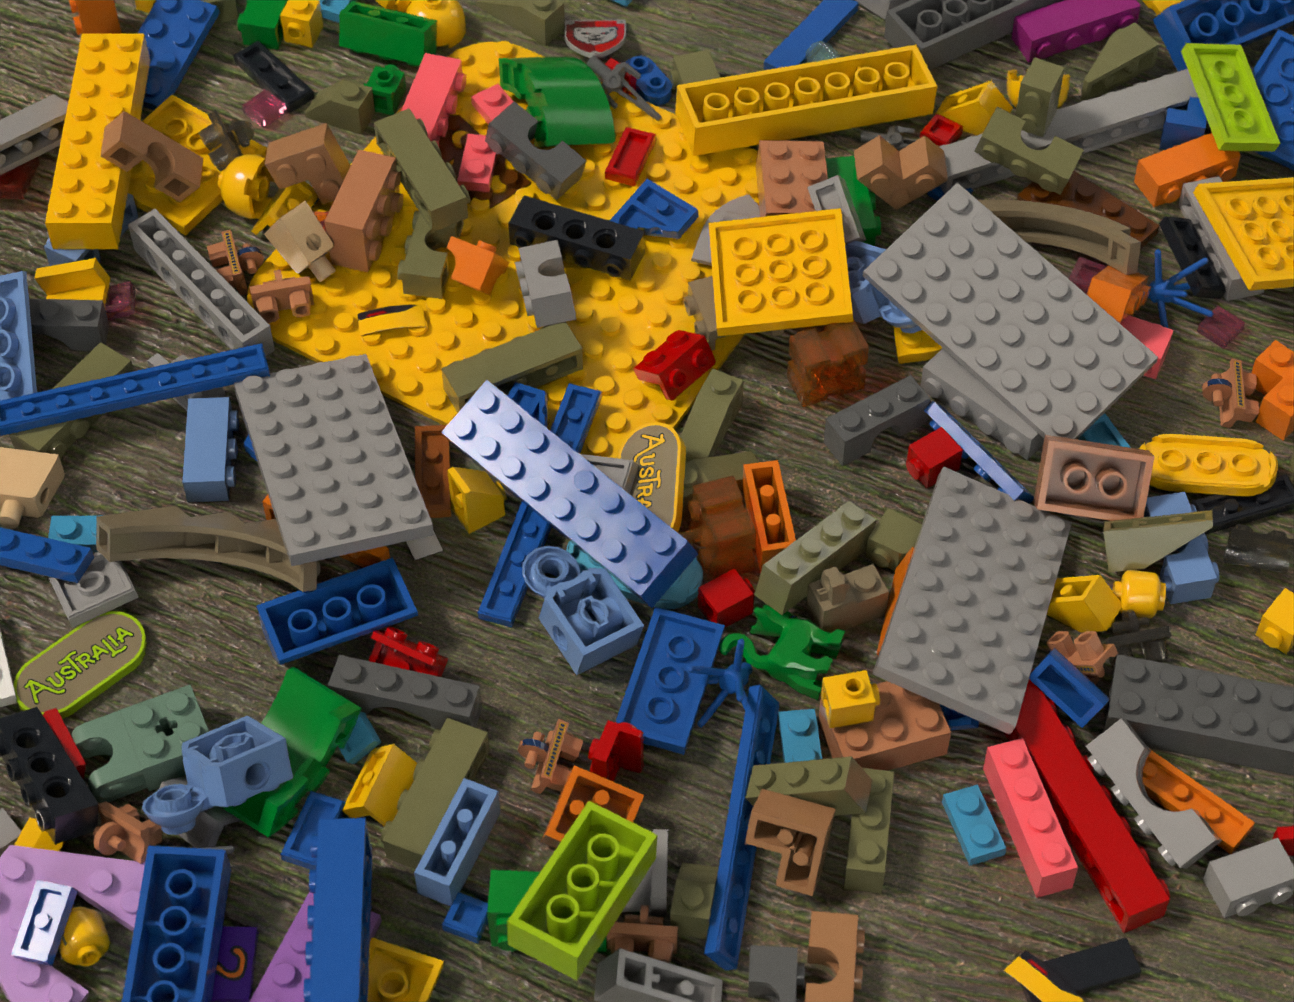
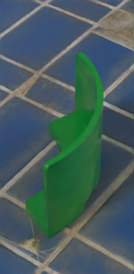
(562, 98)
(314, 725)

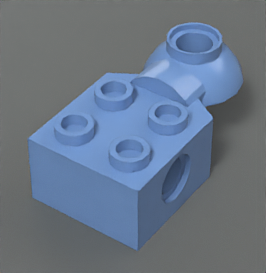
(866, 300)
(582, 610)
(221, 771)

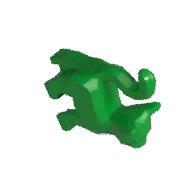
(790, 656)

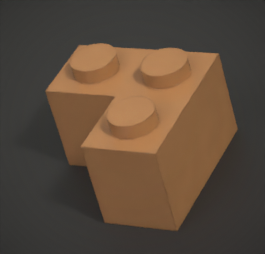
(311, 157)
(901, 174)
(795, 830)

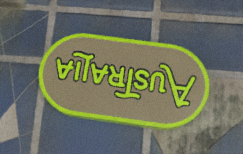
(81, 664)

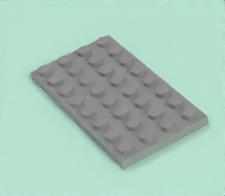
(1009, 316)
(331, 460)
(974, 601)

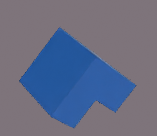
(1183, 125)

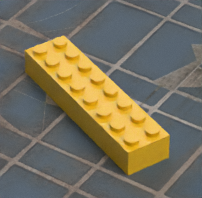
(805, 99)
(87, 189)

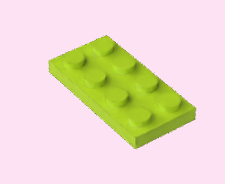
(1230, 97)

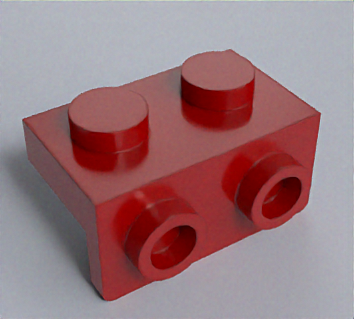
(676, 363)
(397, 651)
(618, 747)

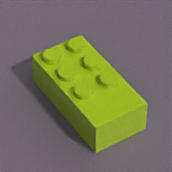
(582, 890)

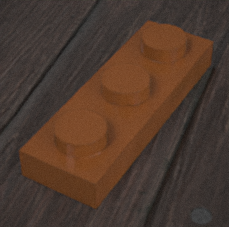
(431, 468)

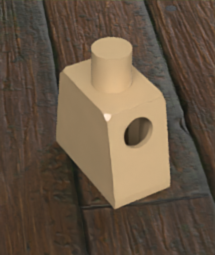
(302, 241)
(27, 484)

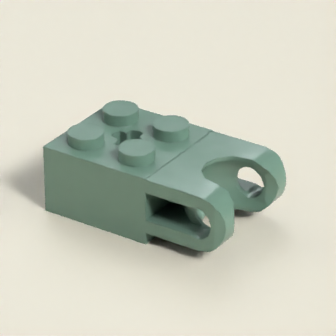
(141, 743)

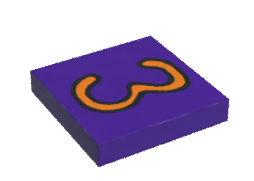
(235, 965)

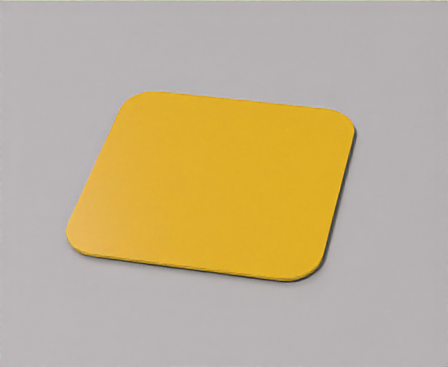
(614, 316)

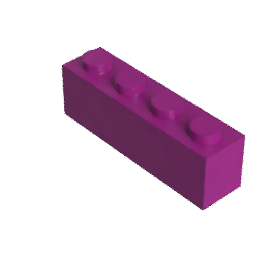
(1070, 25)

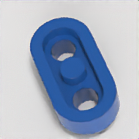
(653, 84)

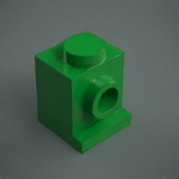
(389, 83)

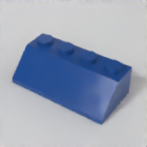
(335, 611)

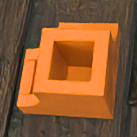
(476, 265)

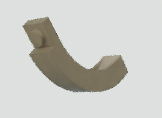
(1070, 230)

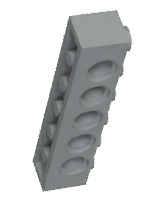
(198, 283)

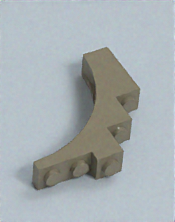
(211, 537)

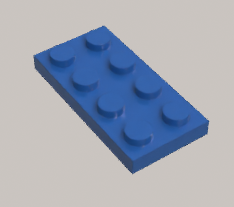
(173, 38)
(661, 692)

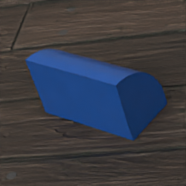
(1068, 687)

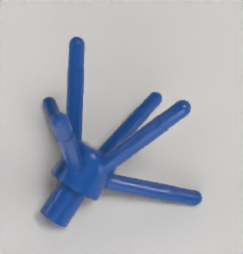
(1165, 291)
(730, 680)

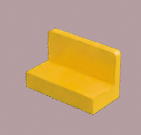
(285, 201)
(74, 281)
(380, 784)

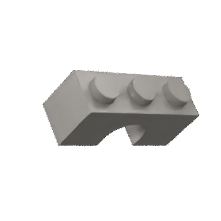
(545, 284)

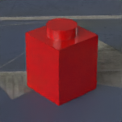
(930, 454)
(726, 598)

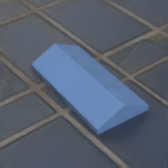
(16, 341)

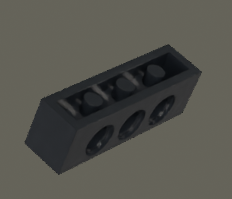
(580, 236)
(46, 776)

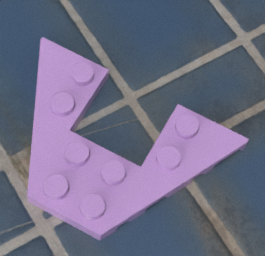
(101, 881)

